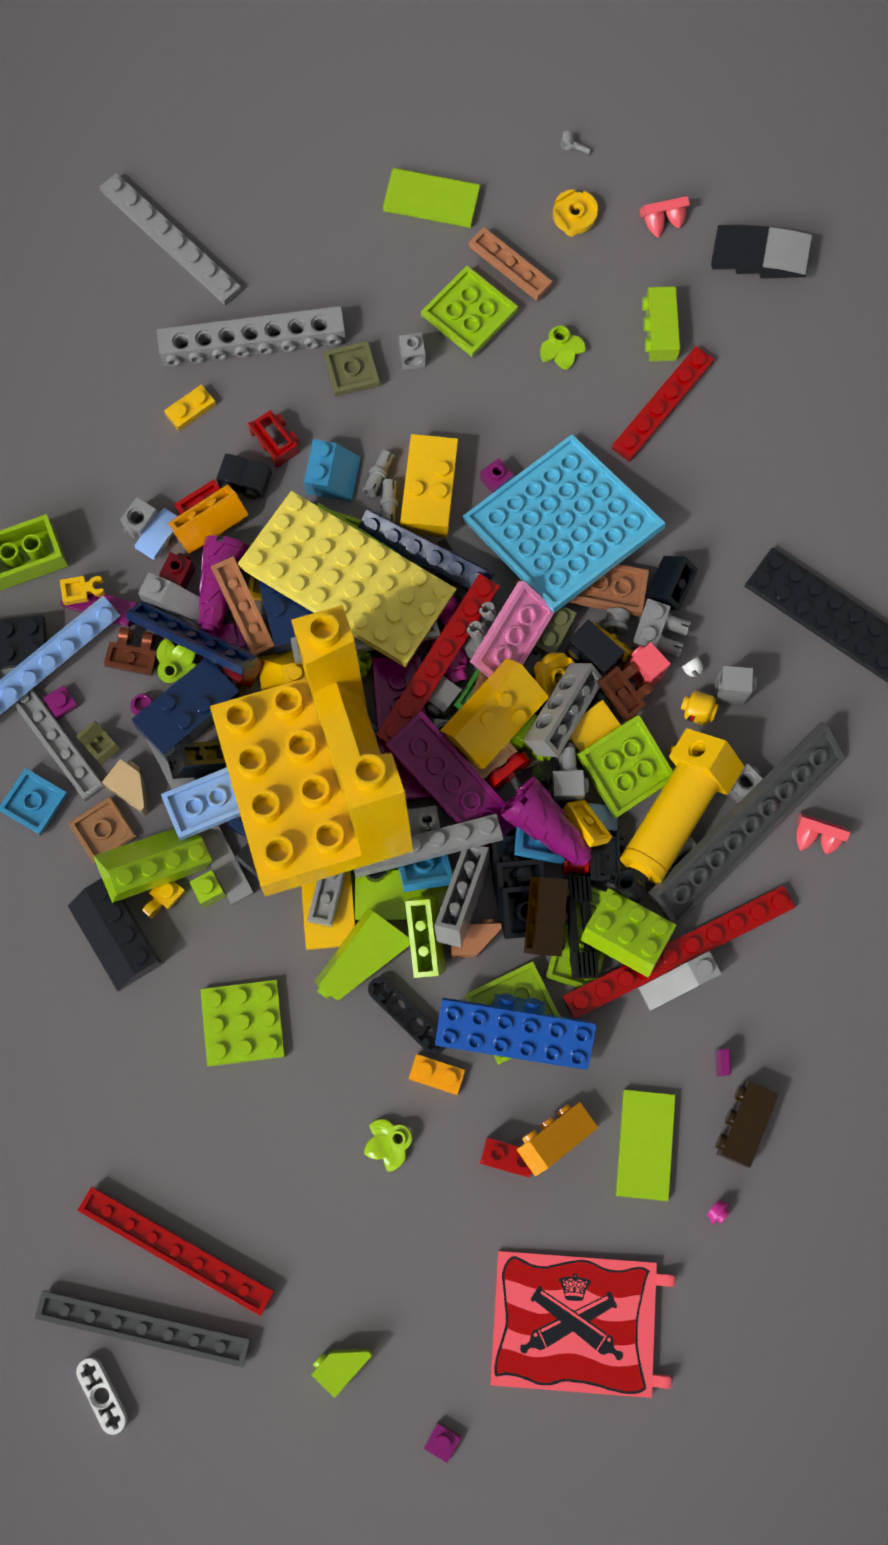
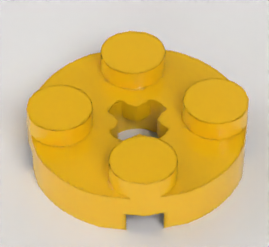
(572, 223)
(548, 667)

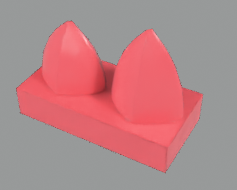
(655, 213)
(809, 829)

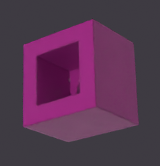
(493, 481)

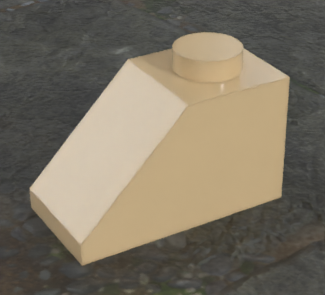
(128, 784)

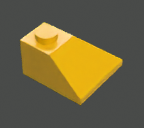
(279, 670)

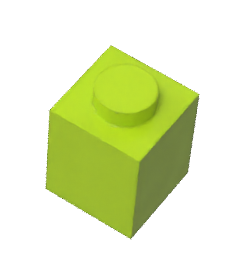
(208, 889)

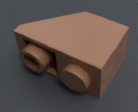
(477, 939)

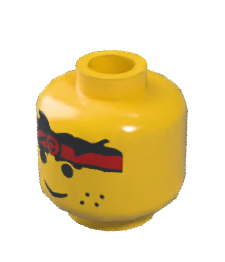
(699, 708)

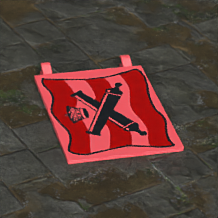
(576, 1324)

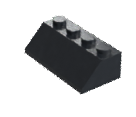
(114, 935)

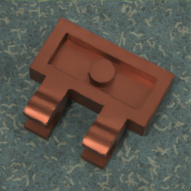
(132, 658)
(620, 691)

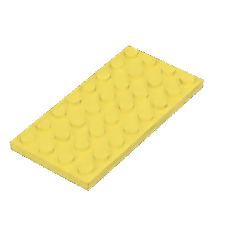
(333, 564)

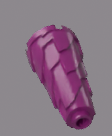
(212, 601)
(545, 821)

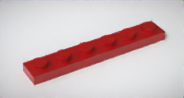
(662, 403)

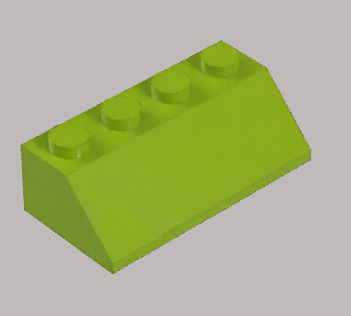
(151, 863)

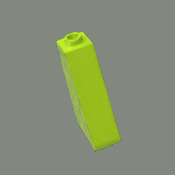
(360, 955)

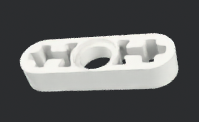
(117, 1410)

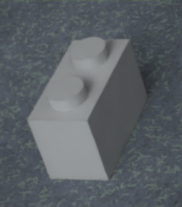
(734, 685)

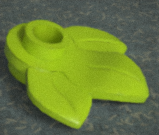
(561, 350)
(176, 657)
(385, 1146)

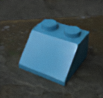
(331, 471)

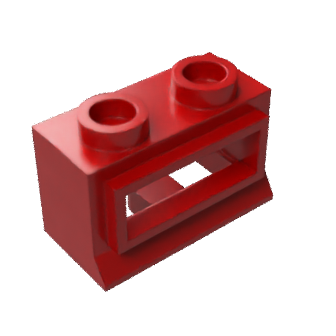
(279, 455)
(504, 1157)

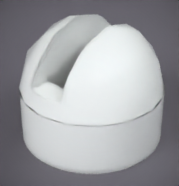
(690, 667)

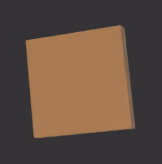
(102, 828)

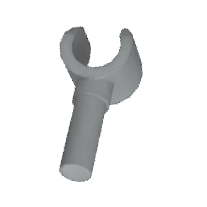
(567, 143)

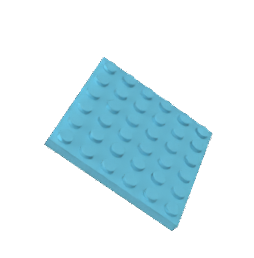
(563, 522)

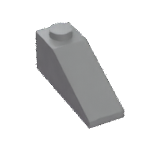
(170, 598)
(679, 981)

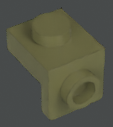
(98, 742)

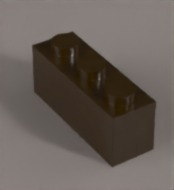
(546, 916)
(746, 1124)

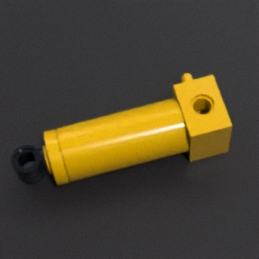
(701, 770)

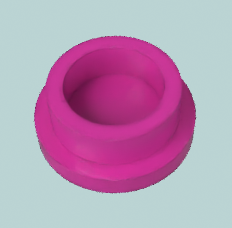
(719, 1212)

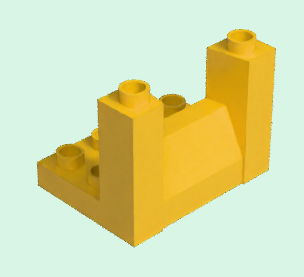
(310, 766)

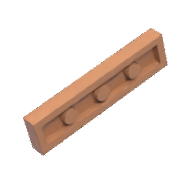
(510, 263)
(242, 605)

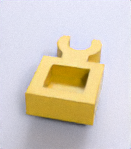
(76, 589)

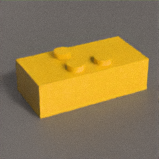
(429, 485)
(495, 713)

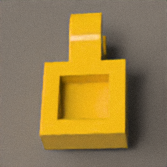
(164, 896)

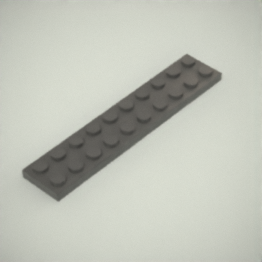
(747, 824)

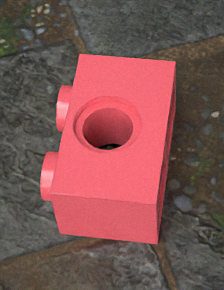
(651, 664)

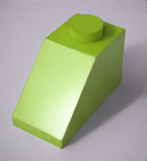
(339, 1367)

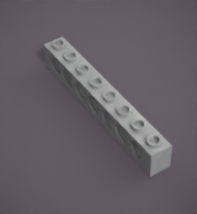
(241, 329)

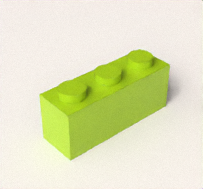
(661, 324)
(426, 952)

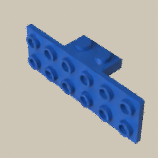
(515, 1030)

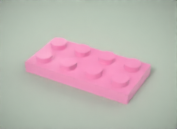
(513, 630)

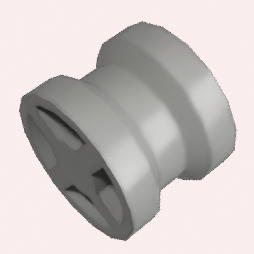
(617, 620)

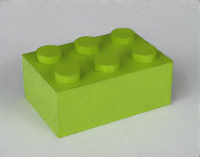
(29, 552)
(628, 932)

